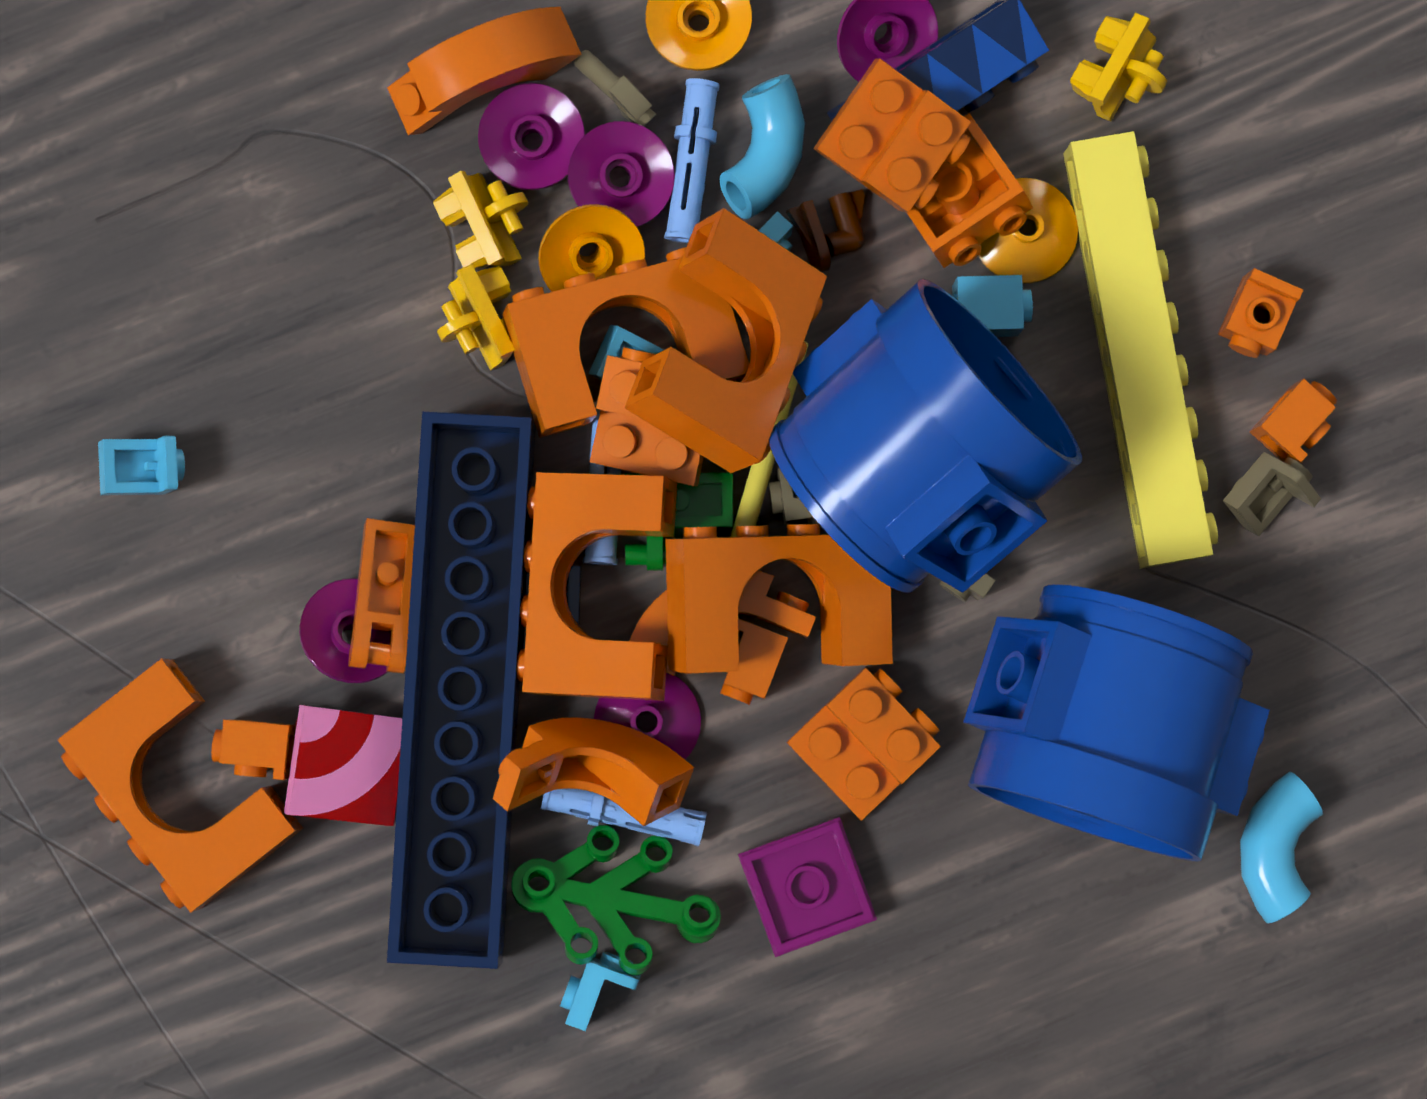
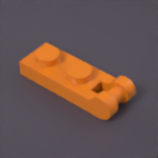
(383, 595)

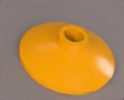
(698, 50)
(609, 228)
(1047, 250)

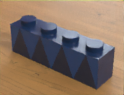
(976, 57)

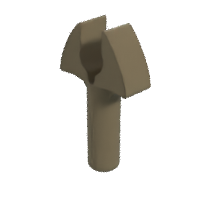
(620, 90)

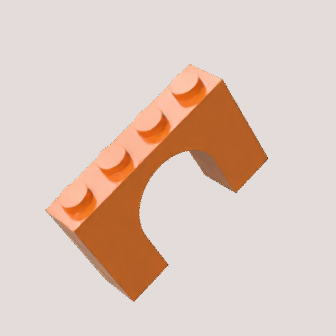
(777, 302)
(549, 329)
(567, 518)
(711, 571)
(111, 754)

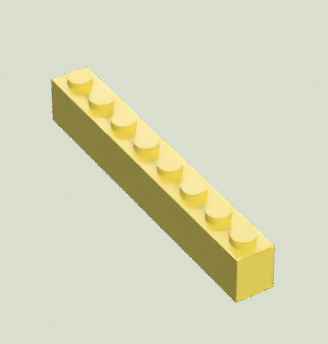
(1139, 350)

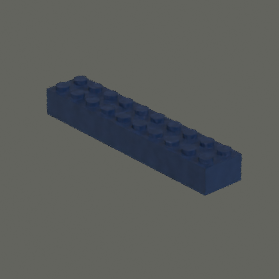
(460, 690)

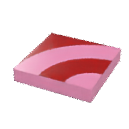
(344, 766)

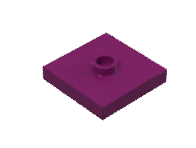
(807, 886)

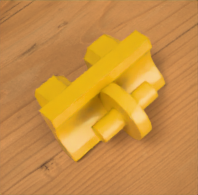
(1128, 70)
(490, 216)
(473, 316)

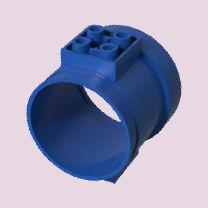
(922, 442)
(1116, 720)

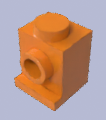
(1268, 293)
(1296, 420)
(758, 661)
(255, 747)

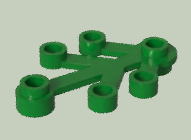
(607, 898)

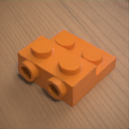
(894, 137)
(971, 203)
(629, 441)
(865, 741)

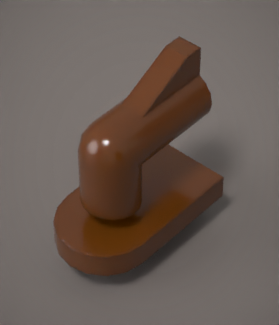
(847, 213)

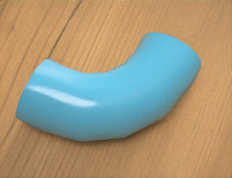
(773, 148)
(1270, 844)

